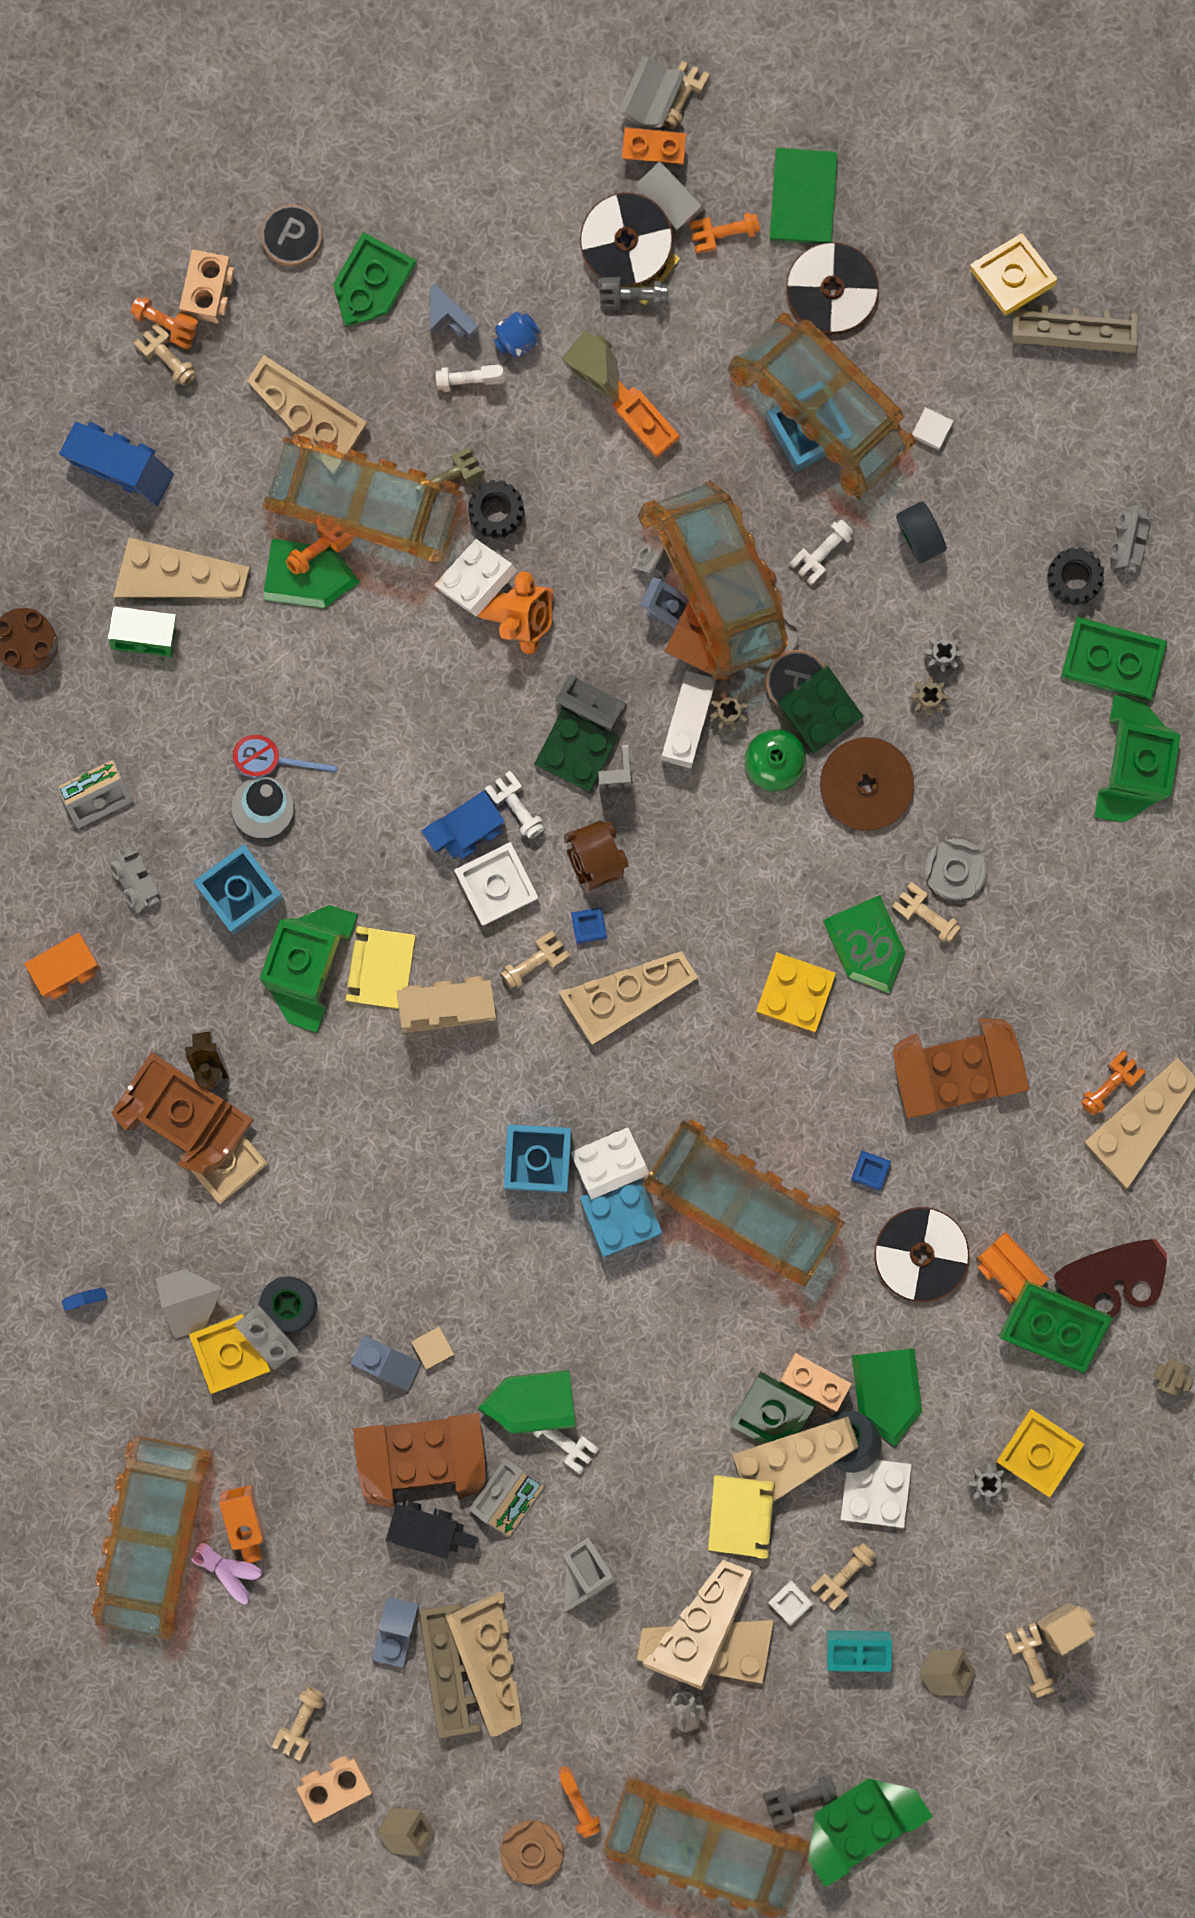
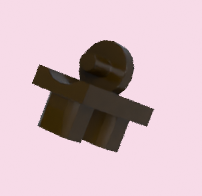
(206, 1061)

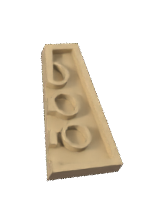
(305, 407)
(166, 572)
(618, 999)
(1139, 1125)
(796, 1457)
(698, 1635)
(485, 1655)
(741, 1655)

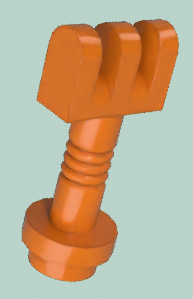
(711, 233)
(181, 327)
(299, 561)
(1094, 1101)
(588, 1825)

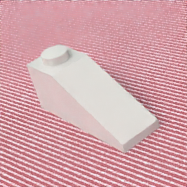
(688, 719)

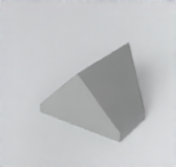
(187, 1301)
(584, 1573)

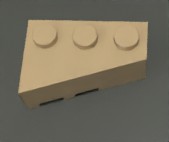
(445, 1005)

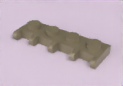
(1075, 330)
(445, 1673)

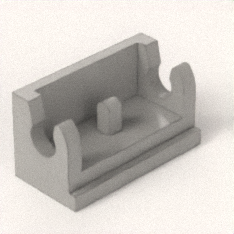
(670, 195)

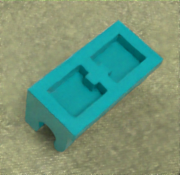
(859, 1651)

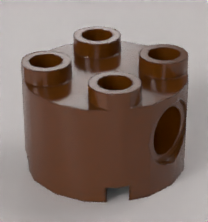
(26, 641)
(595, 854)

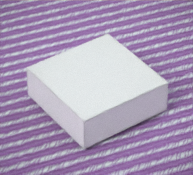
(932, 428)
(790, 1602)

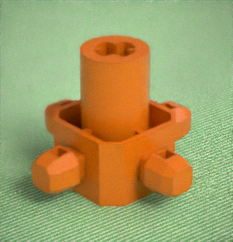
(523, 612)

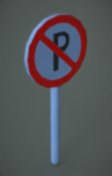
(259, 756)

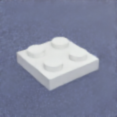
(476, 577)
(496, 884)
(609, 1163)
(877, 1494)

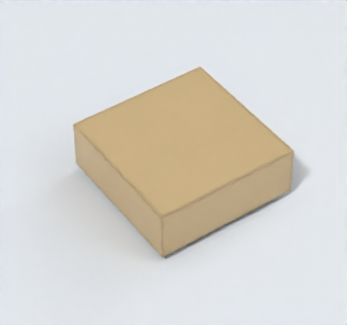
(432, 1348)

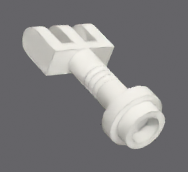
(488, 374)
(841, 532)
(531, 826)
(573, 1449)

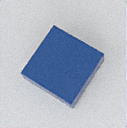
(589, 925)
(870, 1170)

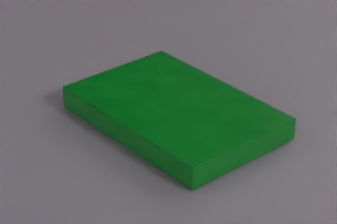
(803, 195)
(1113, 659)
(1055, 1326)

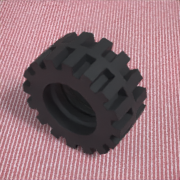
(486, 492)
(1087, 561)

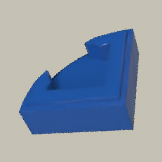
(84, 1298)

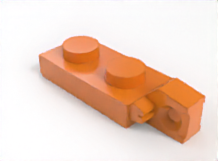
(645, 420)

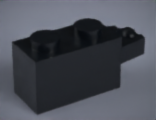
(427, 1531)

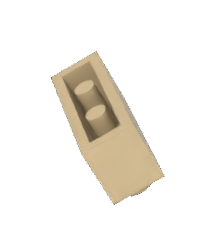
(1067, 1628)

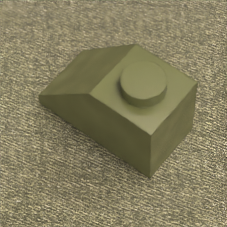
(594, 363)

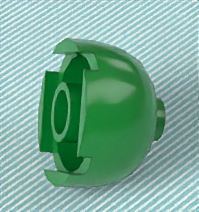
(770, 774)

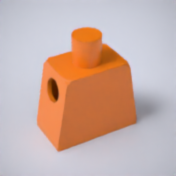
(238, 1510)

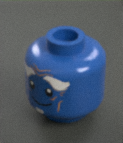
(516, 334)

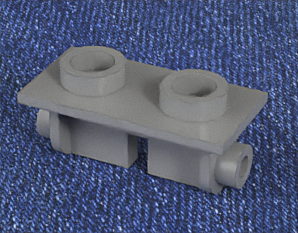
(1131, 524)
(652, 558)
(137, 892)
(265, 1336)

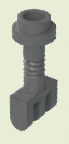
(613, 294)
(825, 1790)

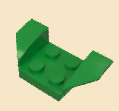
(1141, 761)
(301, 962)
(861, 1824)

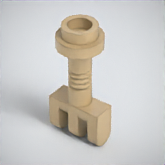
(688, 83)
(183, 373)
(948, 930)
(513, 976)
(834, 1585)
(1026, 1646)
(311, 1699)

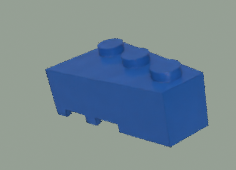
(117, 461)

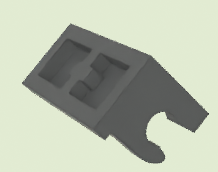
(589, 703)

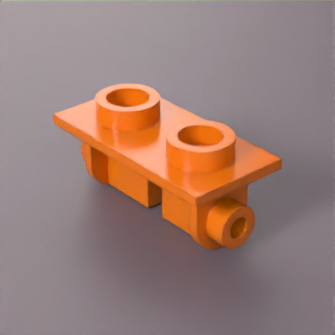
(654, 146)

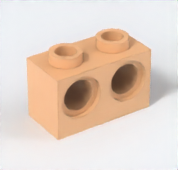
(198, 286)
(815, 1383)
(338, 1796)

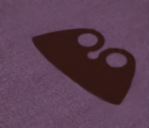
(1128, 1262)

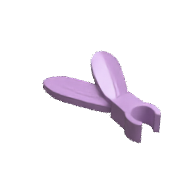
(227, 1571)

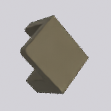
(947, 1672)
(406, 1831)

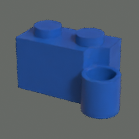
(465, 827)

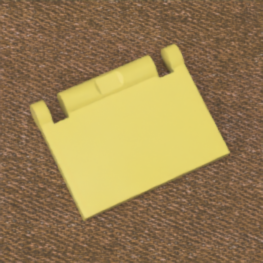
(380, 966)
(740, 1516)

